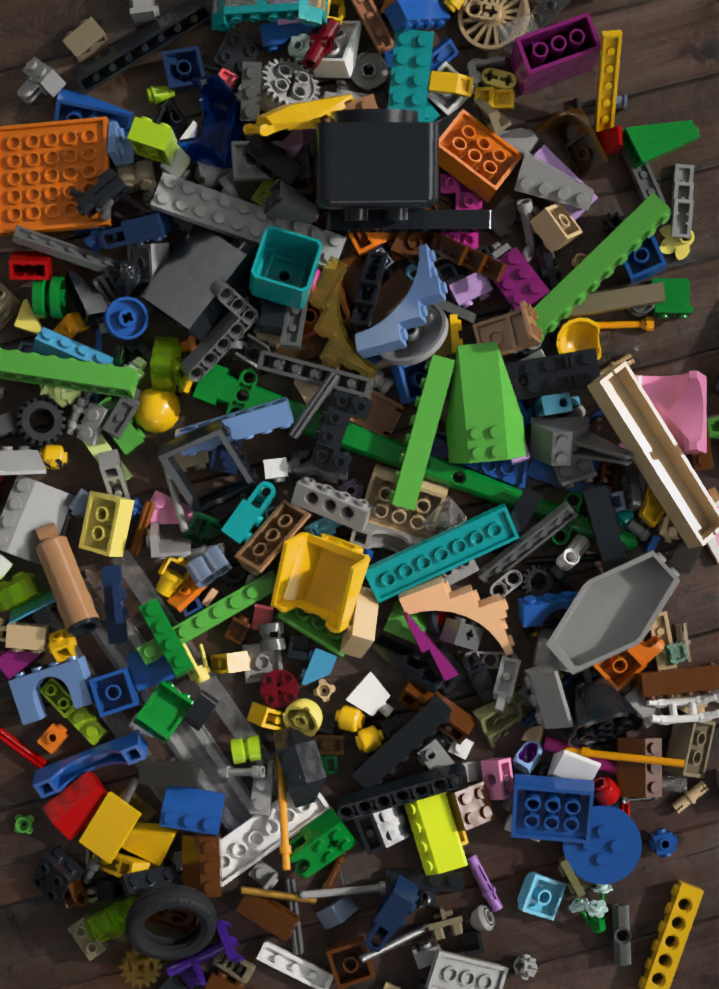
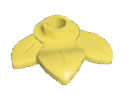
(675, 245)

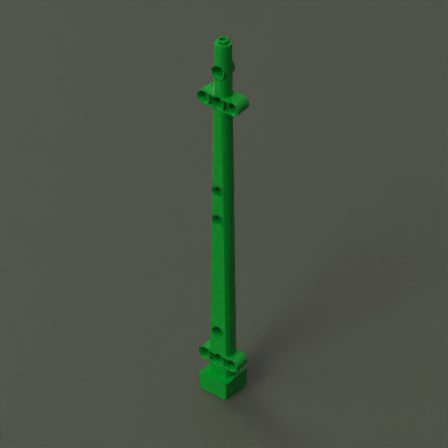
(221, 388)

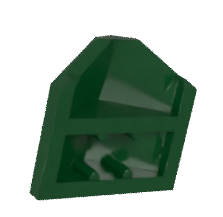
(202, 528)

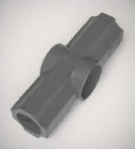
(621, 946)

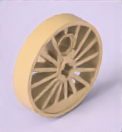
(488, 23)

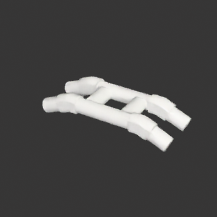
(692, 702)

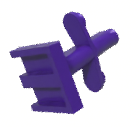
(225, 944)

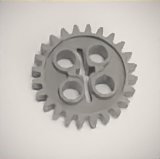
(276, 81)

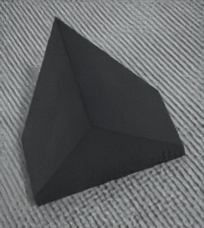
(172, 116)

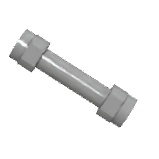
(227, 771)

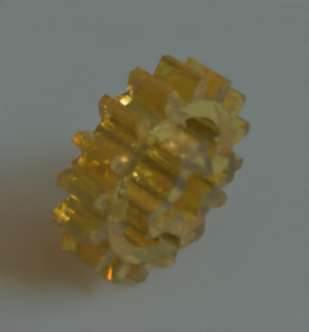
(145, 972)

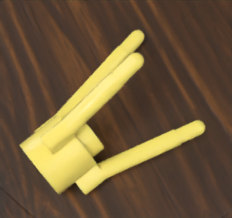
(199, 673)

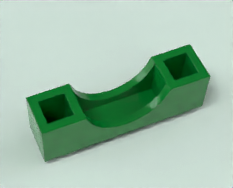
(166, 638)

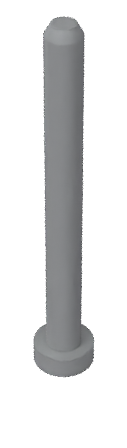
(344, 891)

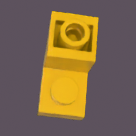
(450, 83)

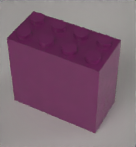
(555, 53)

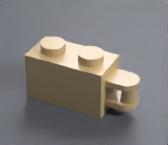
(26, 636)

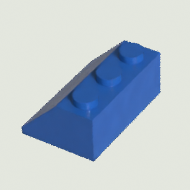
(192, 809)

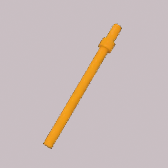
(586, 752)
(285, 848)

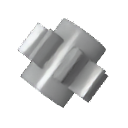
(525, 967)

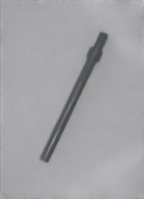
(95, 863)

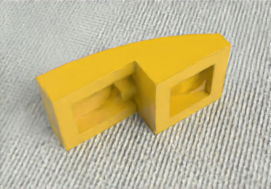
(497, 98)

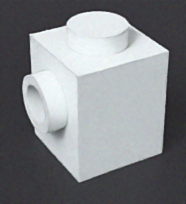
(277, 469)

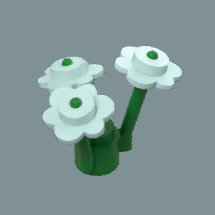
(595, 910)

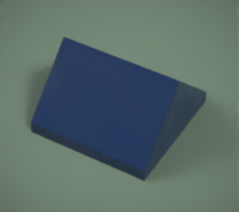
(181, 67)

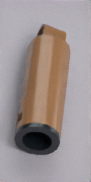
(66, 582)

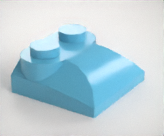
(540, 895)

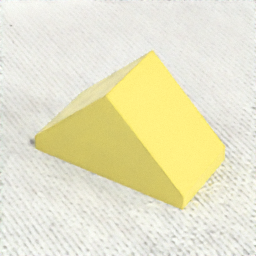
(26, 320)

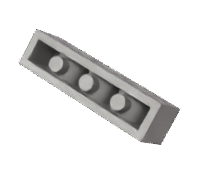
(322, 506)

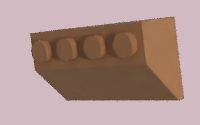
(270, 537)

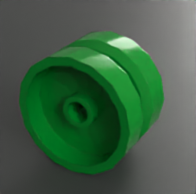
(49, 298)

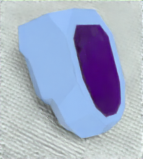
(528, 757)

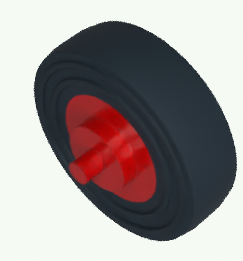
(435, 621)

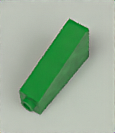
(657, 140)

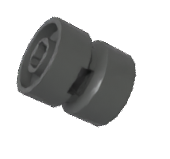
(274, 643)

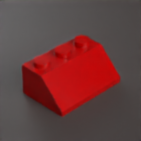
(76, 805)

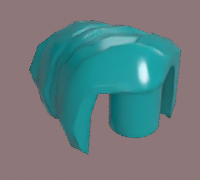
(624, 517)

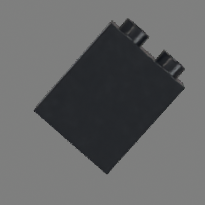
(184, 281)

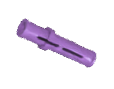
(486, 887)

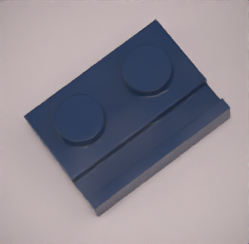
(222, 461)

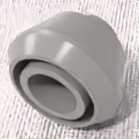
(482, 919)

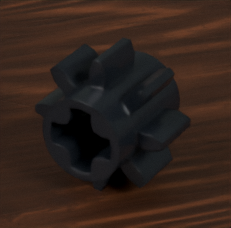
(609, 225)

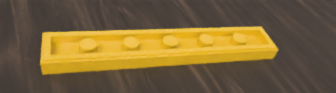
(607, 79)

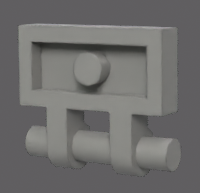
(92, 422)

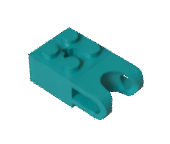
(249, 514)

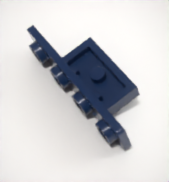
(114, 604)

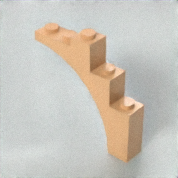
(437, 596)

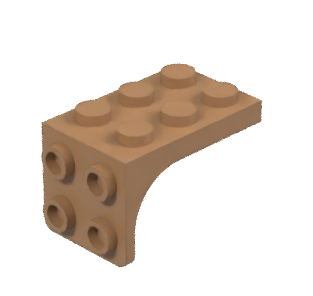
(511, 331)

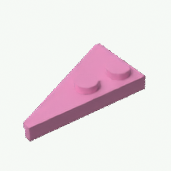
(165, 512)

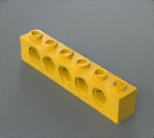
(680, 933)

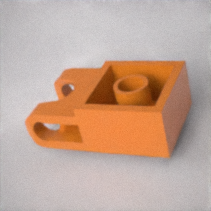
(629, 662)

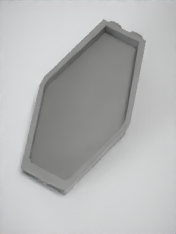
(613, 612)

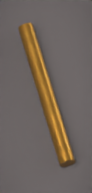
(275, 894)

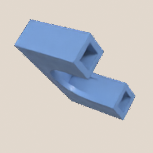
(26, 687)

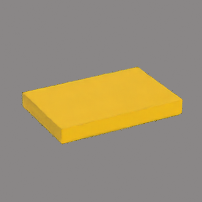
(110, 827)

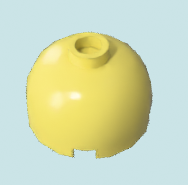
(304, 716)

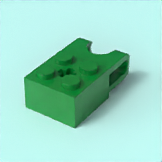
(320, 843)

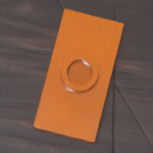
(185, 595)

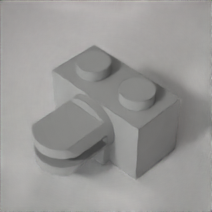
(40, 80)

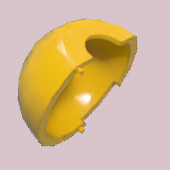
(579, 335)
(157, 410)

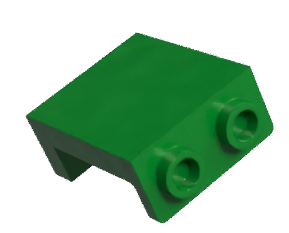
(163, 711)

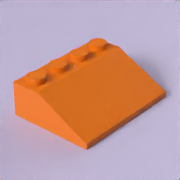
(476, 155)

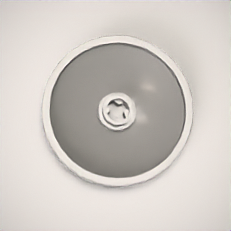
(422, 340)

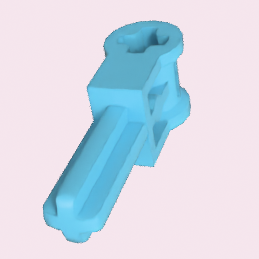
(323, 525)

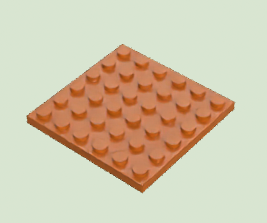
(42, 167)

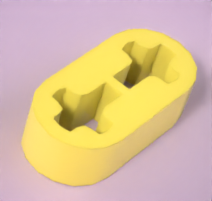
(500, 75)

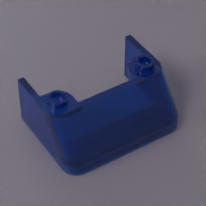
(220, 124)

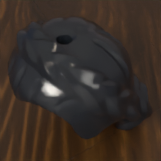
(129, 276)

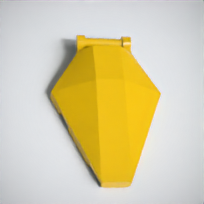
(296, 115)

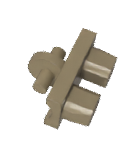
(454, 923)

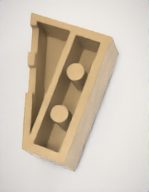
(362, 625)

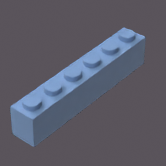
(245, 423)

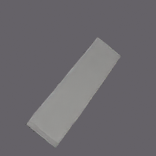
(682, 201)

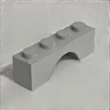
(381, 537)

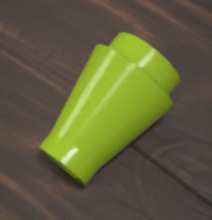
(158, 94)

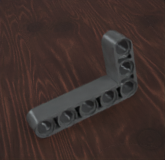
(223, 335)

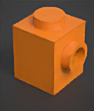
(53, 737)

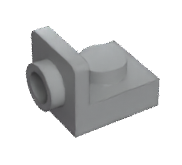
(264, 874)

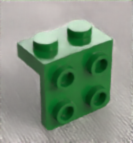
(677, 299)

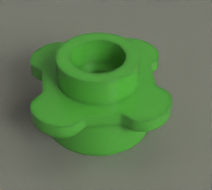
(19, 828)

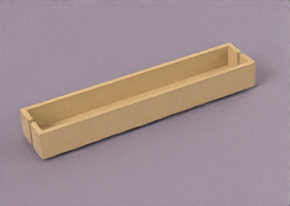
(656, 454)

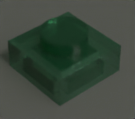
(676, 652)

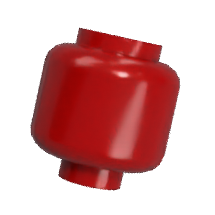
(606, 791)

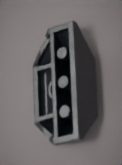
(300, 765)

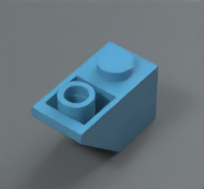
(320, 665)

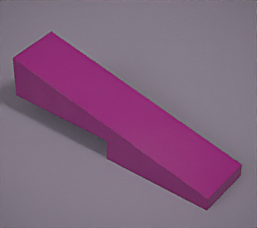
(425, 643)

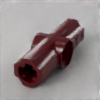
(321, 44)

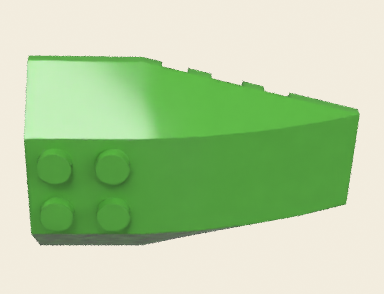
(482, 408)

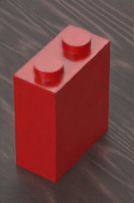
(30, 265)

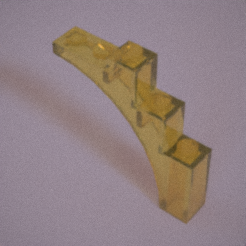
(339, 347)

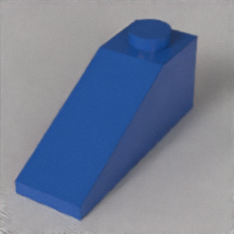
(277, 37)

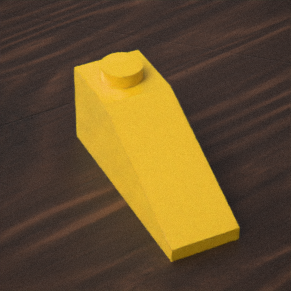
(123, 865)

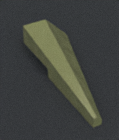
(496, 723)

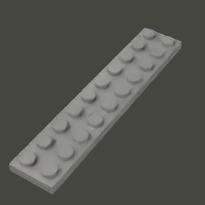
(232, 215)

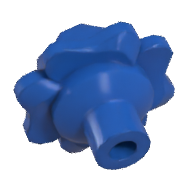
(137, 508)

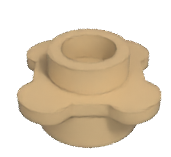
(324, 695)

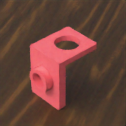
(262, 615)

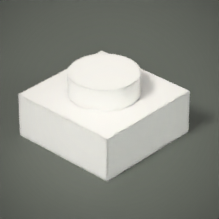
(461, 750)

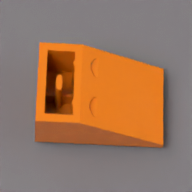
(369, 241)

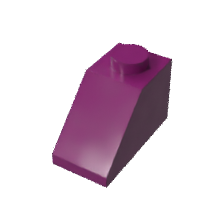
(15, 662)

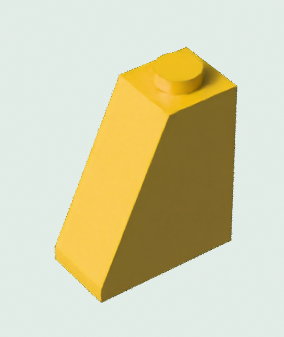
(150, 841)

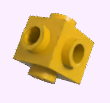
(61, 645)

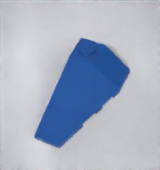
(76, 105)

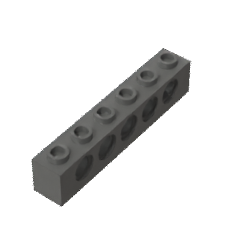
(314, 373)

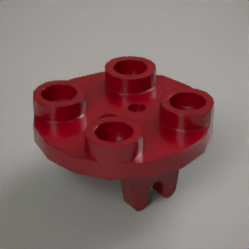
(288, 687)

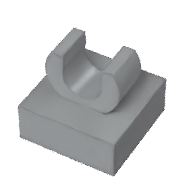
(499, 251)

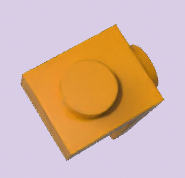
(71, 325)

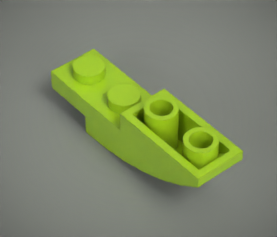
(81, 717)

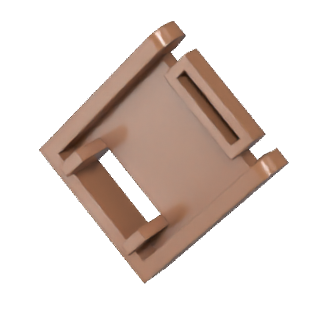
(381, 415)

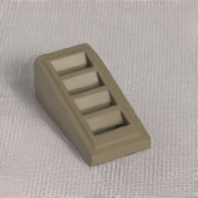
(237, 975)

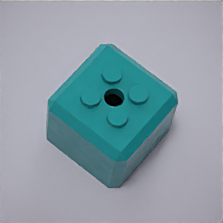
(287, 254)

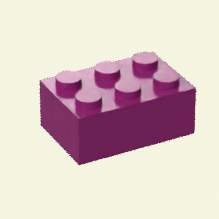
(519, 281)

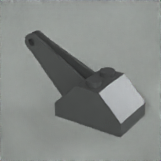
(568, 440)

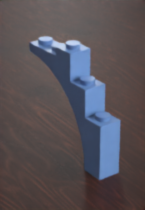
(411, 313)

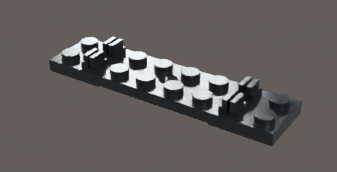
(551, 374)

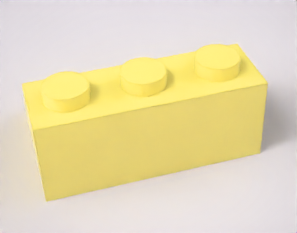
(106, 524)

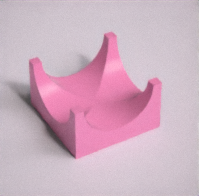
(681, 406)

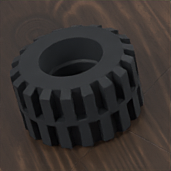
(51, 411)

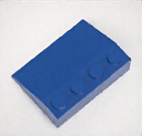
(552, 808)

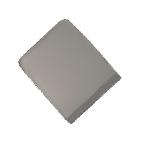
(473, 770)

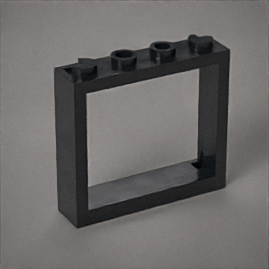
(198, 436)

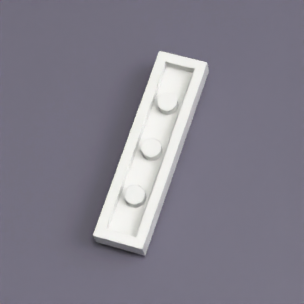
(294, 966)

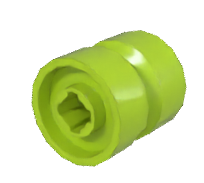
(246, 749)

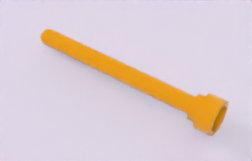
(645, 324)

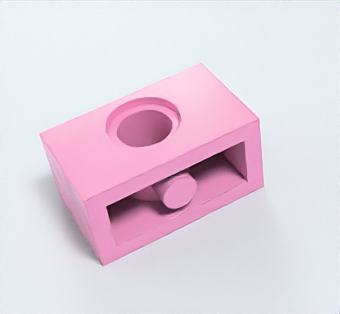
(498, 777)

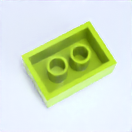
(153, 140)

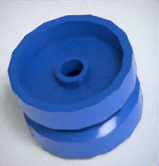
(133, 310)

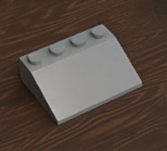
(27, 509)

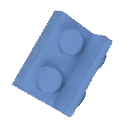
(118, 145)

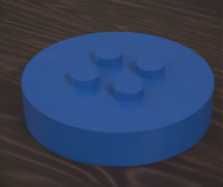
(612, 847)

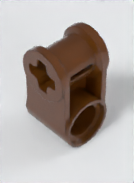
(75, 890)

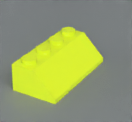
(436, 834)

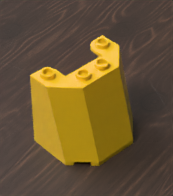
(320, 577)

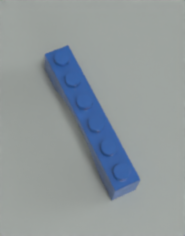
(123, 750)

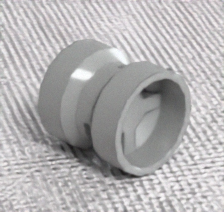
(383, 384)

